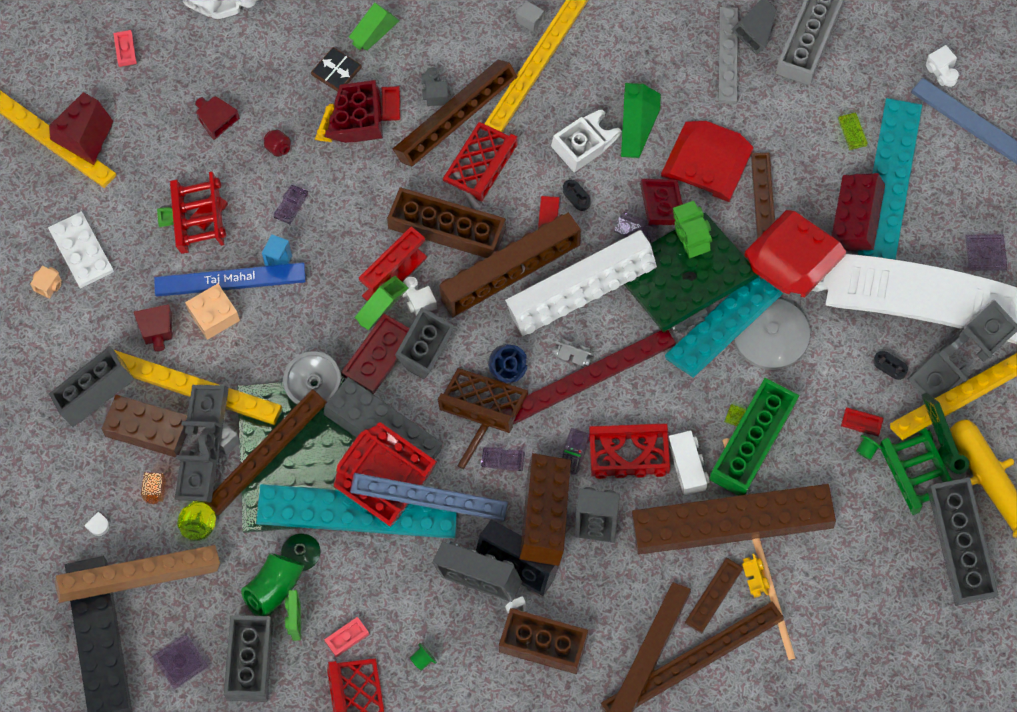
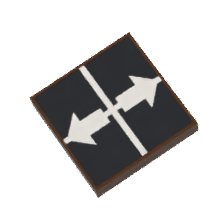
(336, 69)

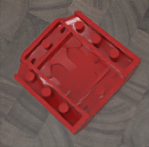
(708, 158)
(794, 254)
(382, 455)

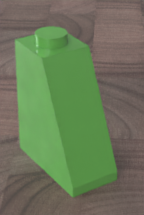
(372, 27)
(381, 302)

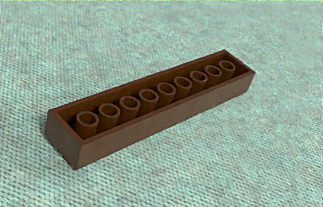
(733, 519)

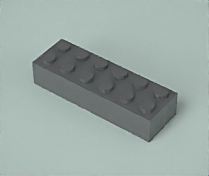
(360, 410)
(962, 541)

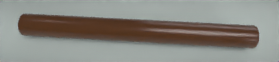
(473, 445)

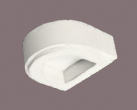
(97, 525)
(518, 604)

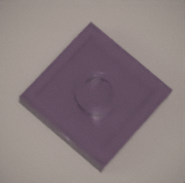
(986, 252)

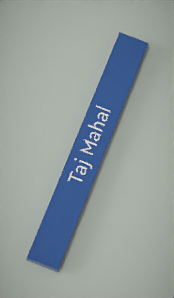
(230, 279)

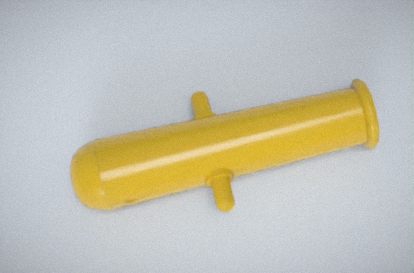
(987, 470)

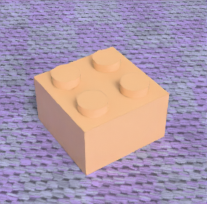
(212, 311)

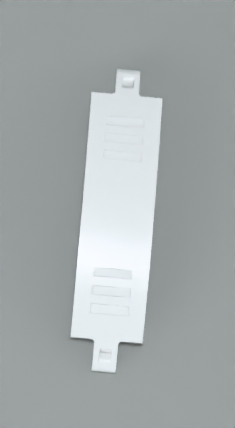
(914, 291)

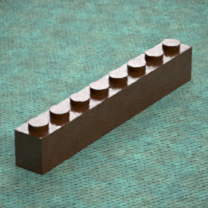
(455, 112)

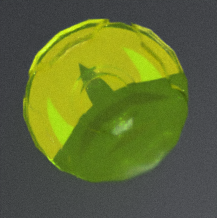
(196, 521)

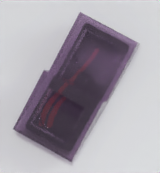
(291, 204)
(502, 459)

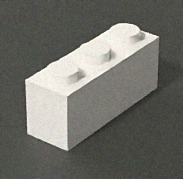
(688, 462)

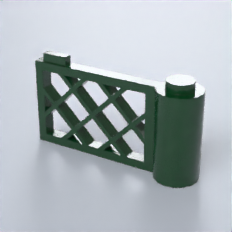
(948, 452)

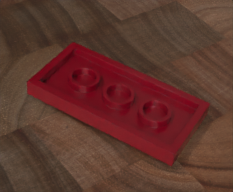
(376, 354)

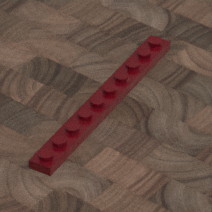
(593, 374)

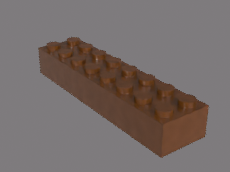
(505, 266)

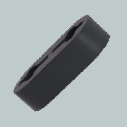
(579, 192)
(889, 369)

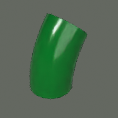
(271, 584)

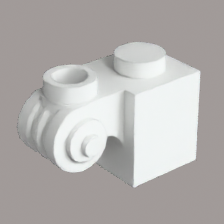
(941, 65)
(418, 298)

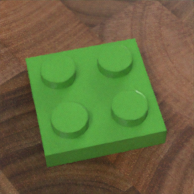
(293, 622)

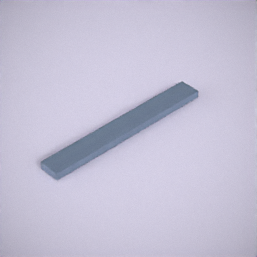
(966, 119)
(428, 497)

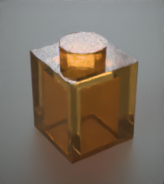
(153, 487)

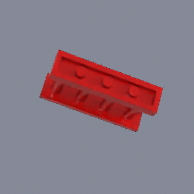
(179, 208)
(398, 260)

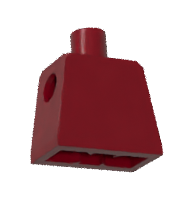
(216, 115)
(155, 325)

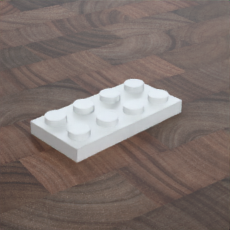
(80, 249)

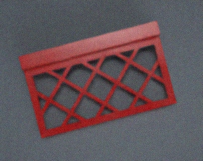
(495, 164)
(337, 689)

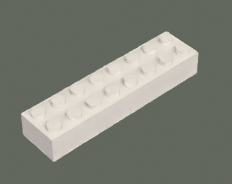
(581, 283)

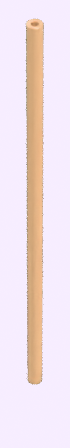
(771, 591)

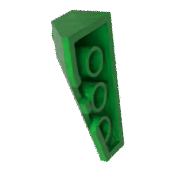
(639, 116)

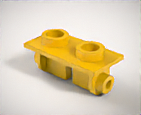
(320, 136)
(758, 583)

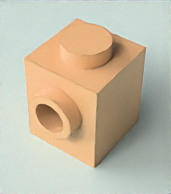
(46, 281)

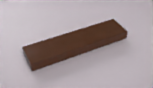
(714, 595)

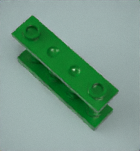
(899, 467)

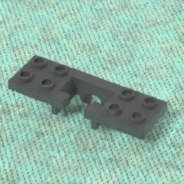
(987, 329)
(198, 472)

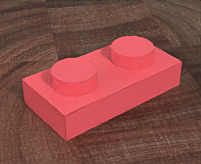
(125, 48)
(346, 637)

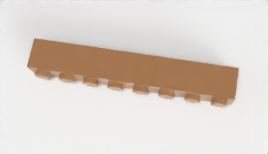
(136, 573)

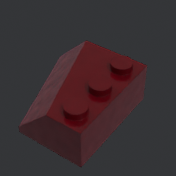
(356, 113)
(82, 128)

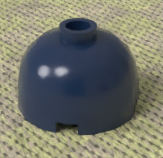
(507, 363)

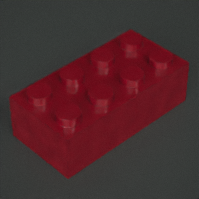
(858, 211)

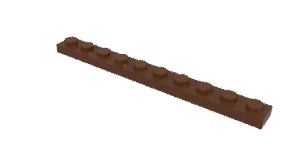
(706, 653)

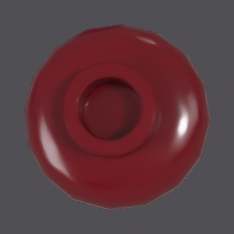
(277, 143)

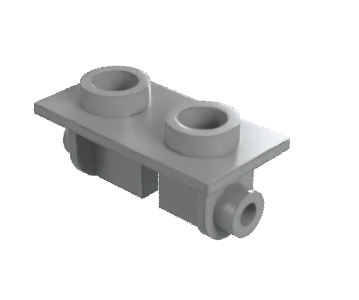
(565, 349)

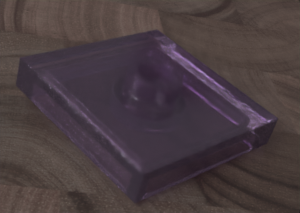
(180, 661)

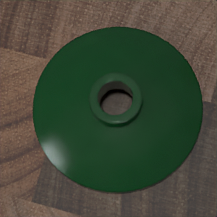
(311, 551)

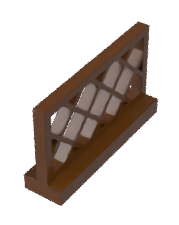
(476, 411)

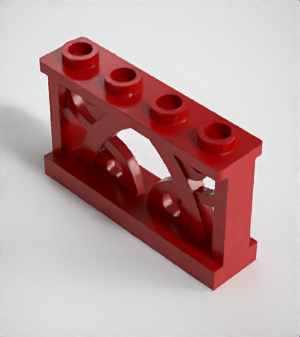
(649, 432)

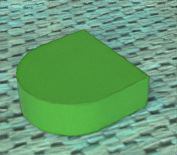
(165, 216)

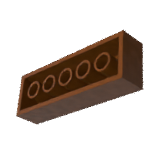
(447, 223)
(545, 509)

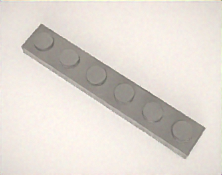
(727, 55)

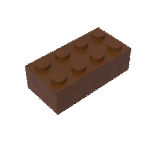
(145, 426)
(543, 641)

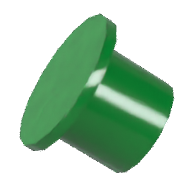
(868, 447)
(422, 657)

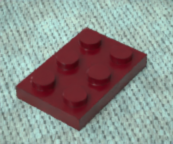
(659, 200)

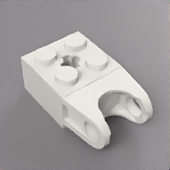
(584, 140)

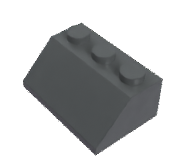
(423, 343)

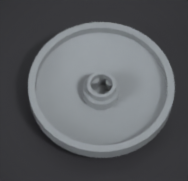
(775, 337)

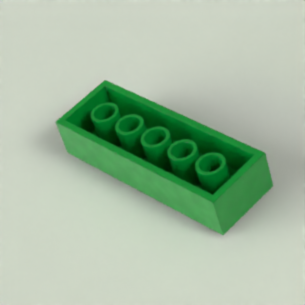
(754, 437)

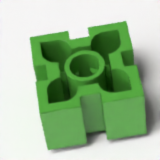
(692, 229)

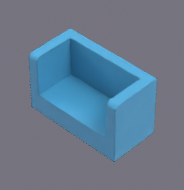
(276, 251)

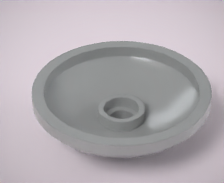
(309, 368)

